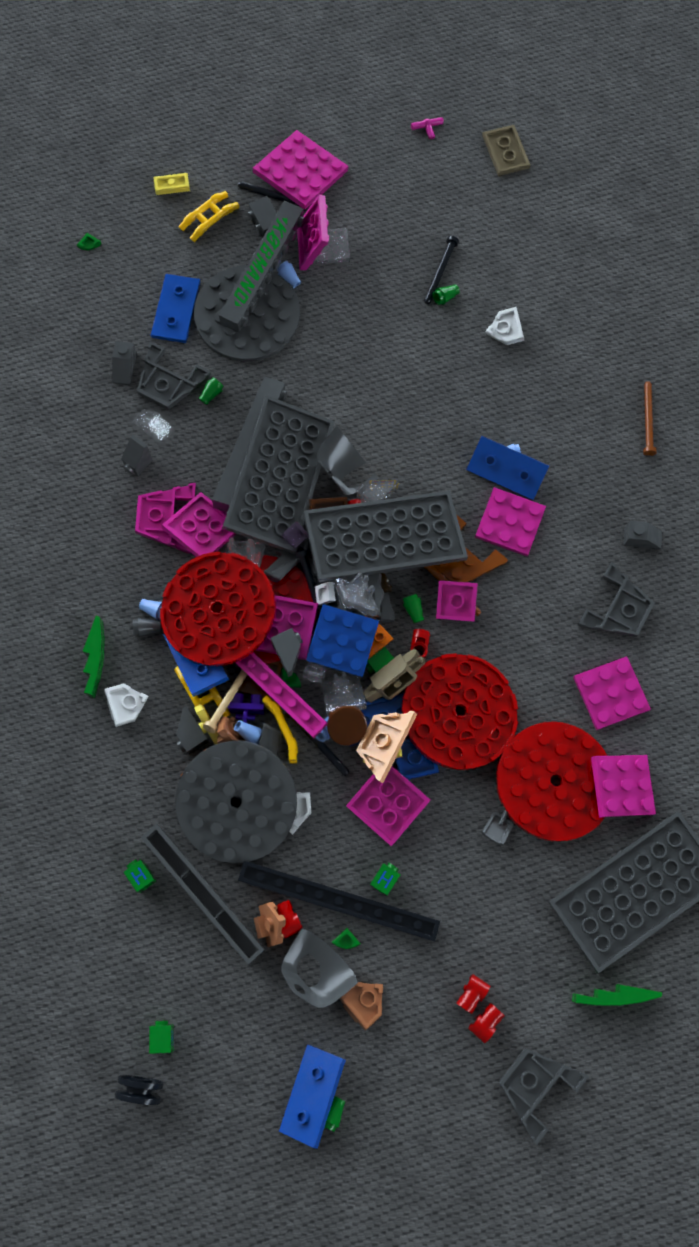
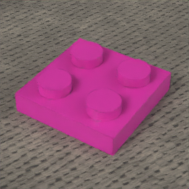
(456, 601)

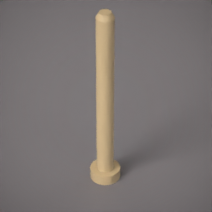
(211, 726)

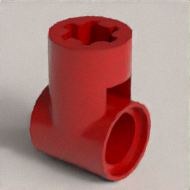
(420, 641)
(292, 920)
(473, 993)
(485, 1024)

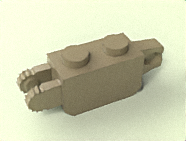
(394, 676)

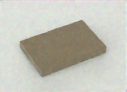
(506, 150)

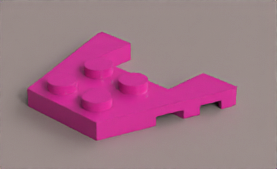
(156, 509)

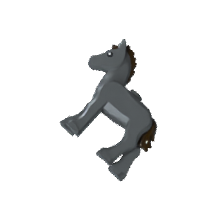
(379, 595)

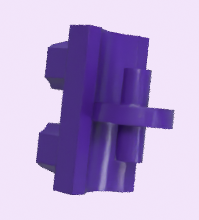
(255, 707)

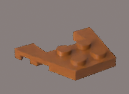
(472, 567)

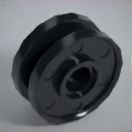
(139, 1090)

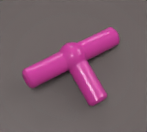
(427, 124)

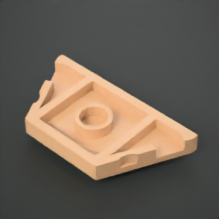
(384, 741)

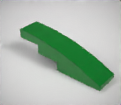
(95, 650)
(622, 996)

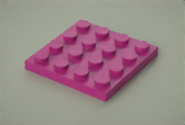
(300, 169)

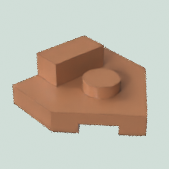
(226, 730)
(270, 924)
(364, 1003)

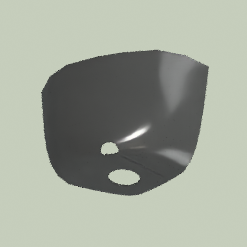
(340, 459)
(335, 977)

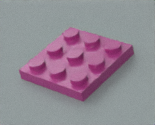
(313, 233)
(510, 521)
(199, 526)
(292, 614)
(611, 693)
(623, 785)
(388, 805)

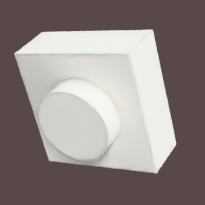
(325, 593)

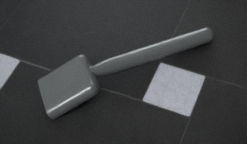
(498, 827)

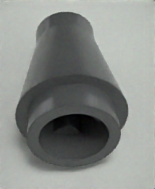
(145, 626)

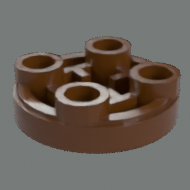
(346, 725)

